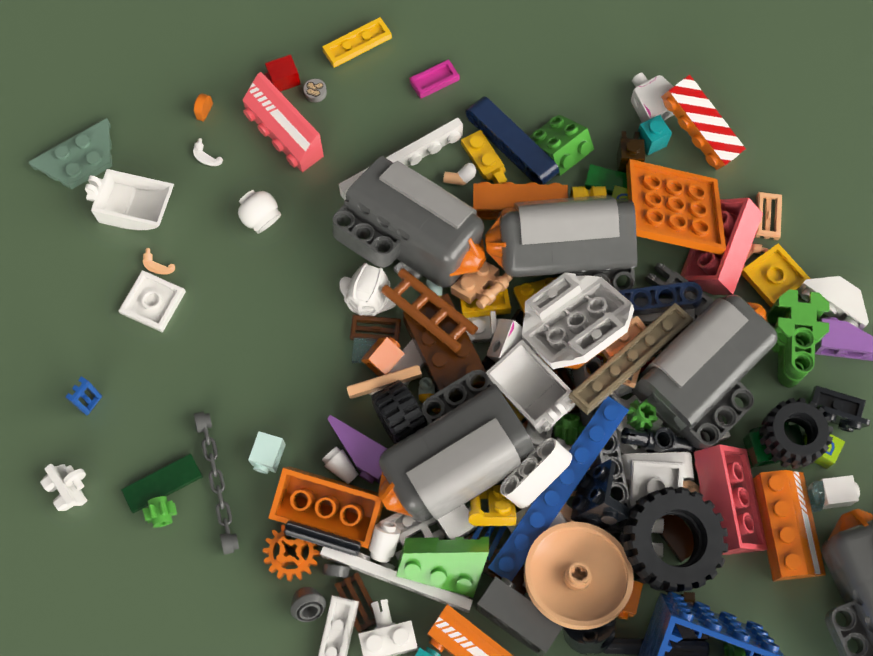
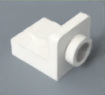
(486, 328)

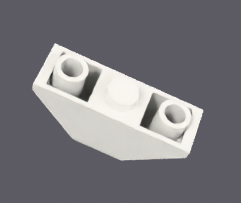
(843, 299)

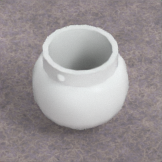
(258, 210)

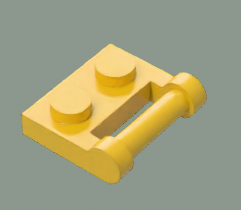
(501, 510)

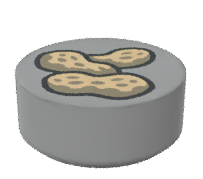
(315, 90)

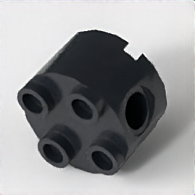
(590, 640)

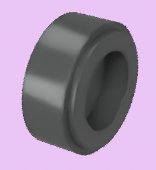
(335, 570)

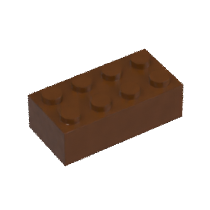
(439, 360)

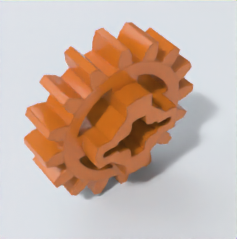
(284, 559)

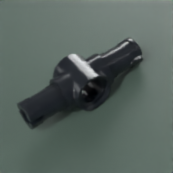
(648, 440)

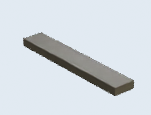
(630, 358)

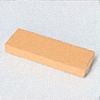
(381, 382)

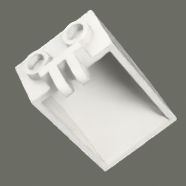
(128, 200)
(531, 387)

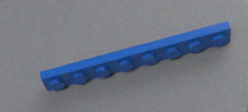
(553, 498)

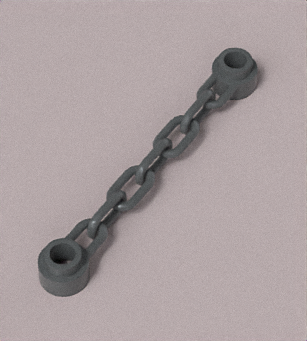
(228, 541)

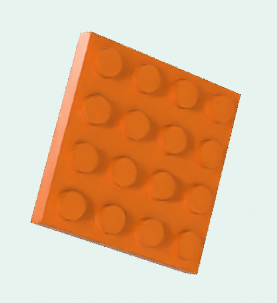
(676, 206)

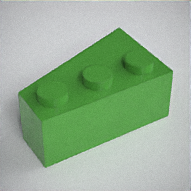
(444, 563)

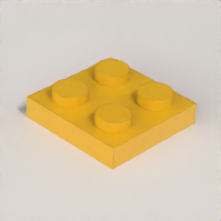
(774, 274)

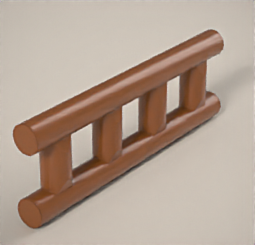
(430, 324)

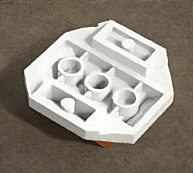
(575, 320)

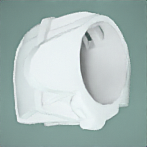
(365, 290)

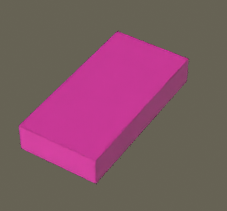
(434, 79)

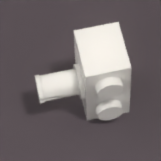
(388, 637)

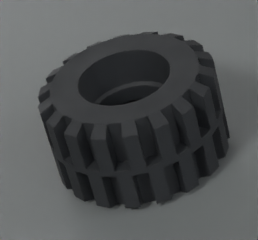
(398, 411)
(809, 419)

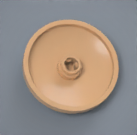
(578, 575)

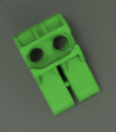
(797, 334)

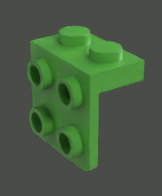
(563, 141)

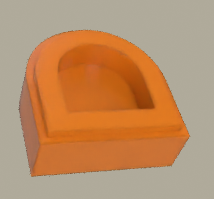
(202, 106)

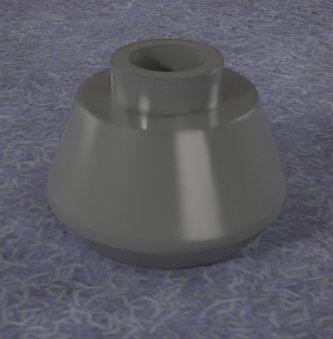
(307, 604)

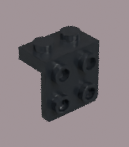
(841, 408)
(593, 499)

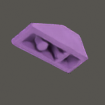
(845, 341)
(361, 449)

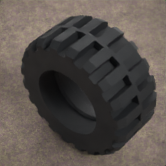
(706, 533)

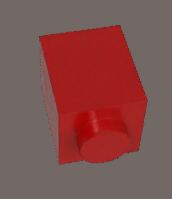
(282, 73)

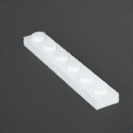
(417, 150)
(385, 572)

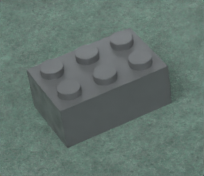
(518, 616)

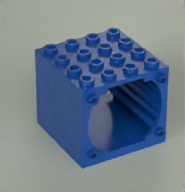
(697, 616)

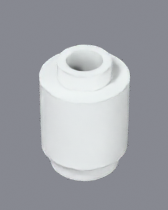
(384, 541)

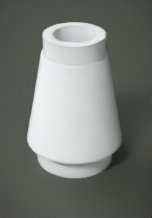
(340, 465)

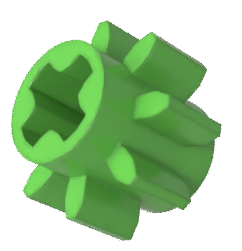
(641, 415)
(568, 428)
(159, 511)

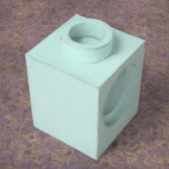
(266, 453)

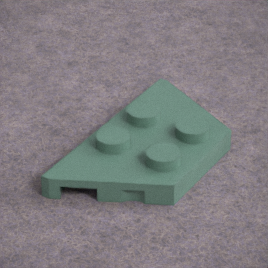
(78, 156)

